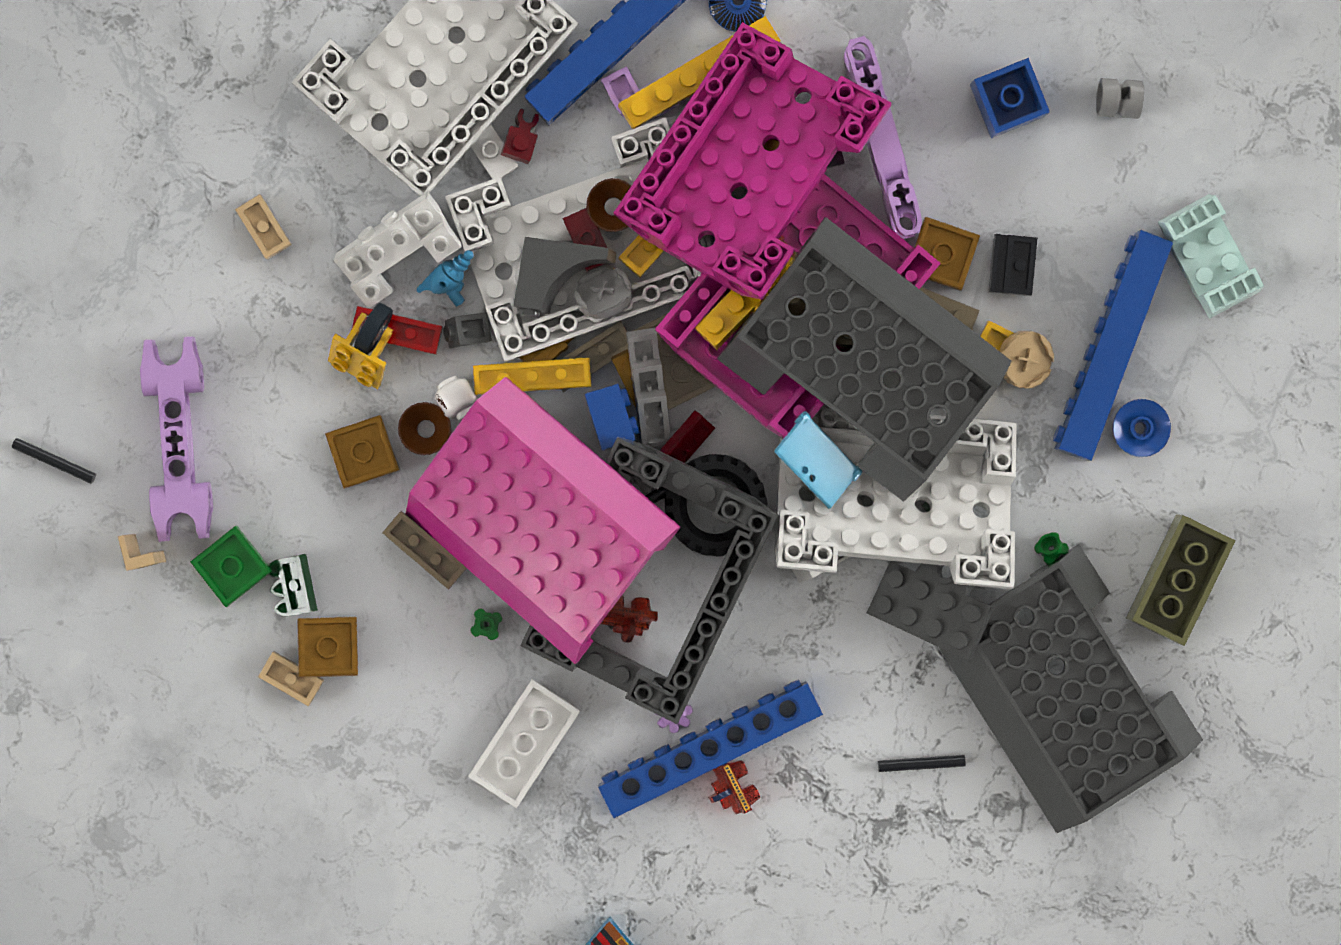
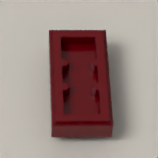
(584, 232)
(688, 437)

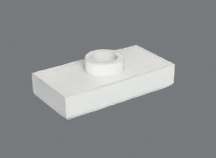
(488, 150)

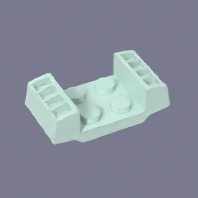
(1209, 256)

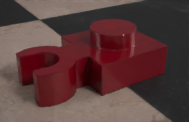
(519, 140)

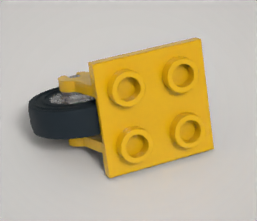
(355, 360)

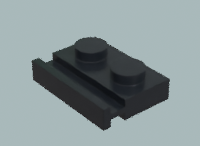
(1013, 264)

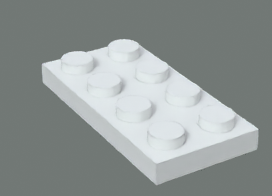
(524, 743)

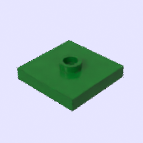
(231, 566)

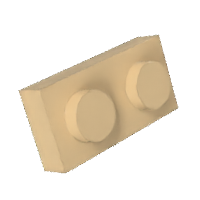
(263, 227)
(285, 676)

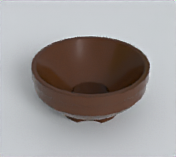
(596, 203)
(409, 424)

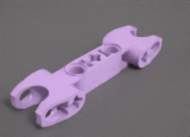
(885, 144)
(173, 385)

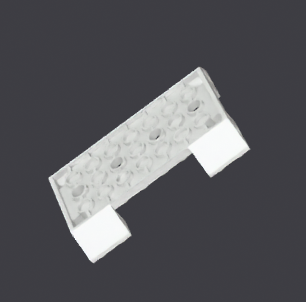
(463, 86)
(497, 236)
(970, 475)

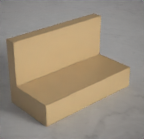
(132, 556)

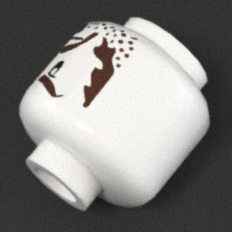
(455, 397)

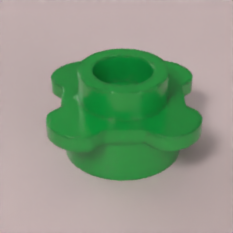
(1047, 541)
(479, 628)

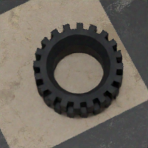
(676, 505)

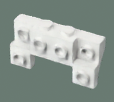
(392, 241)

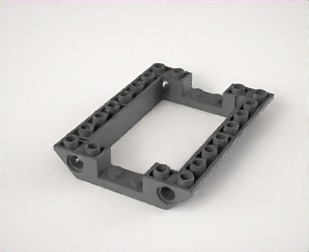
(644, 686)

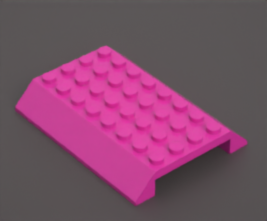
(787, 398)
(538, 516)

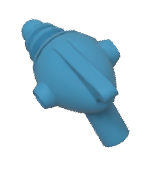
(448, 278)

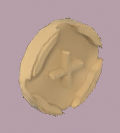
(1030, 359)

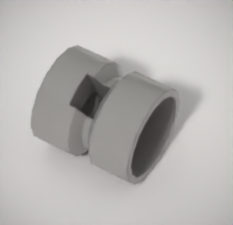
(1110, 95)

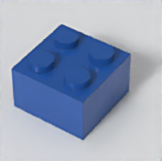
(1009, 98)
(610, 415)

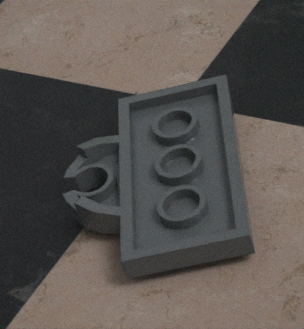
(931, 608)

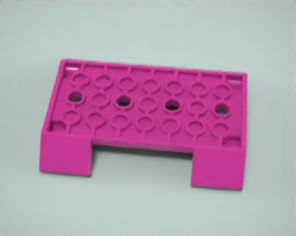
(721, 147)

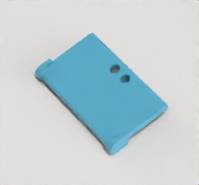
(813, 453)

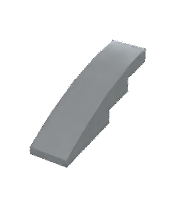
(648, 387)

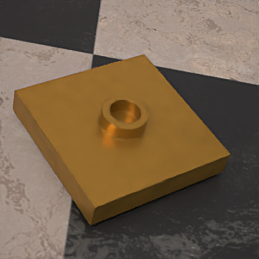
(951, 247)
(362, 451)
(327, 647)

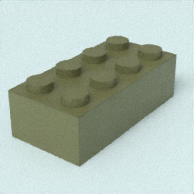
(1180, 579)

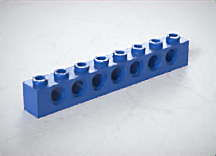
(621, 801)

